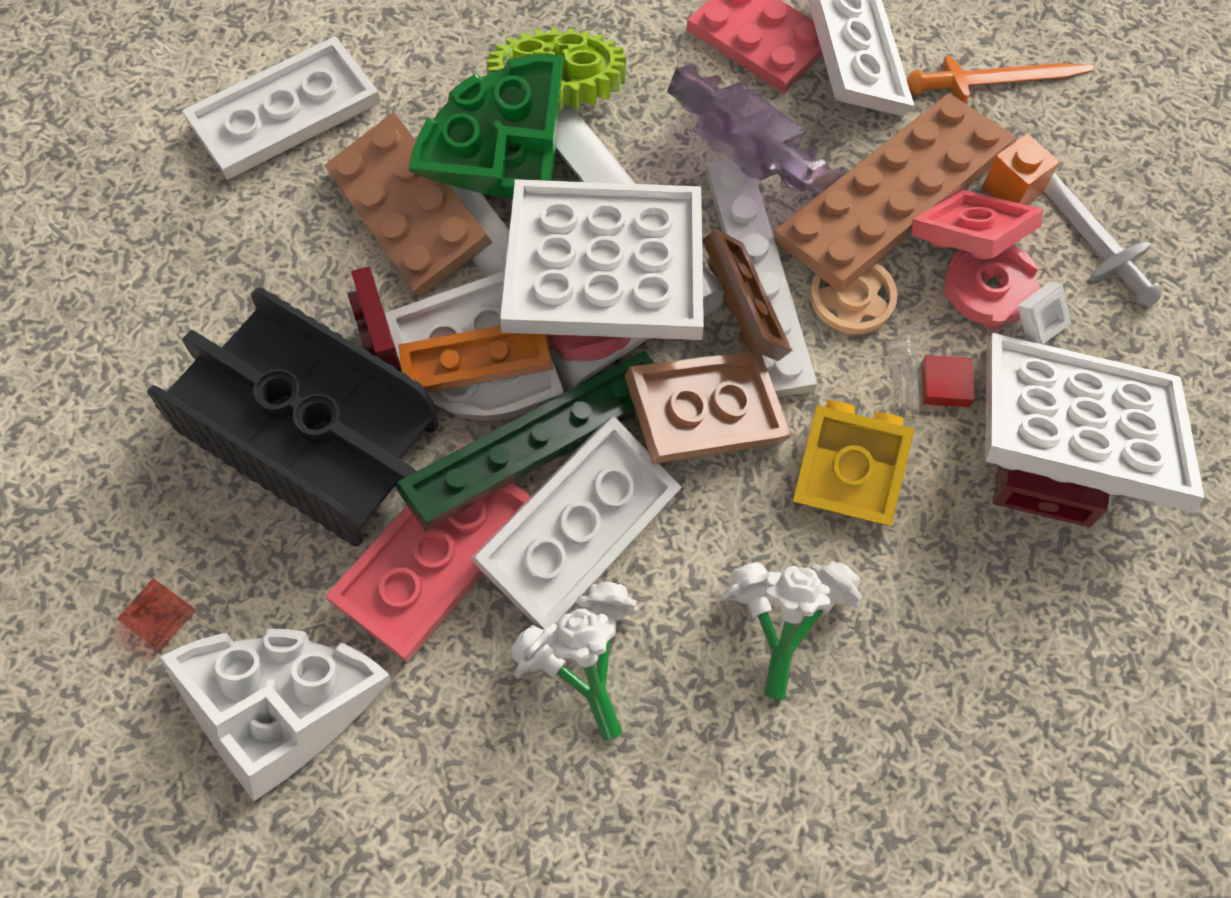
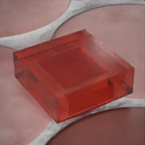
(156, 614)

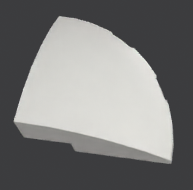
(272, 699)

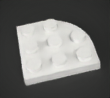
(465, 310)

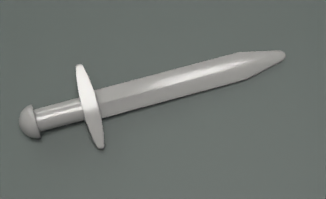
(1114, 257)

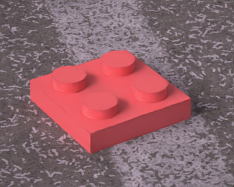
(977, 224)

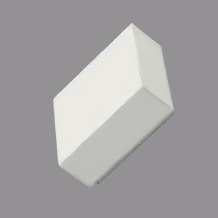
(1044, 313)

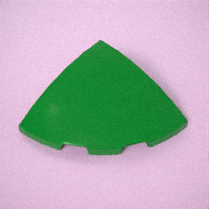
(495, 129)

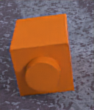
(1020, 171)

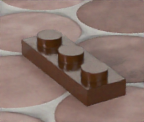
(746, 296)

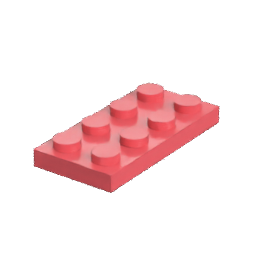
(418, 576)

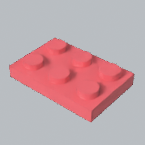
(760, 36)

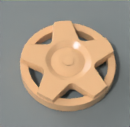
(856, 302)

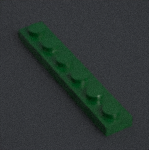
(518, 446)

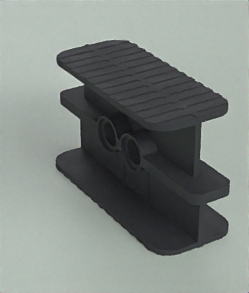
(325, 473)

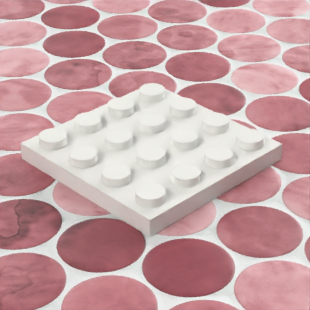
(604, 260)
(1090, 423)

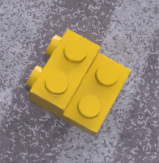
(853, 462)

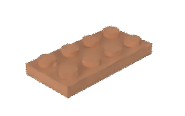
(411, 216)

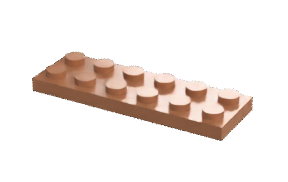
(875, 201)

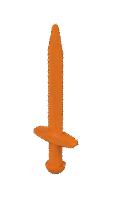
(959, 80)

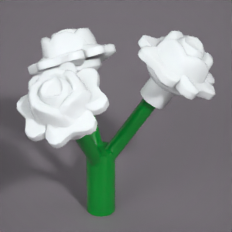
(799, 594)
(586, 639)

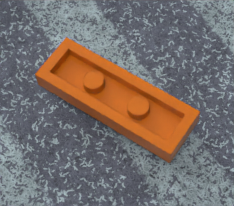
(474, 358)

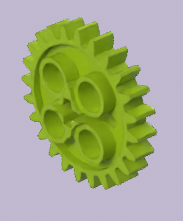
(589, 66)

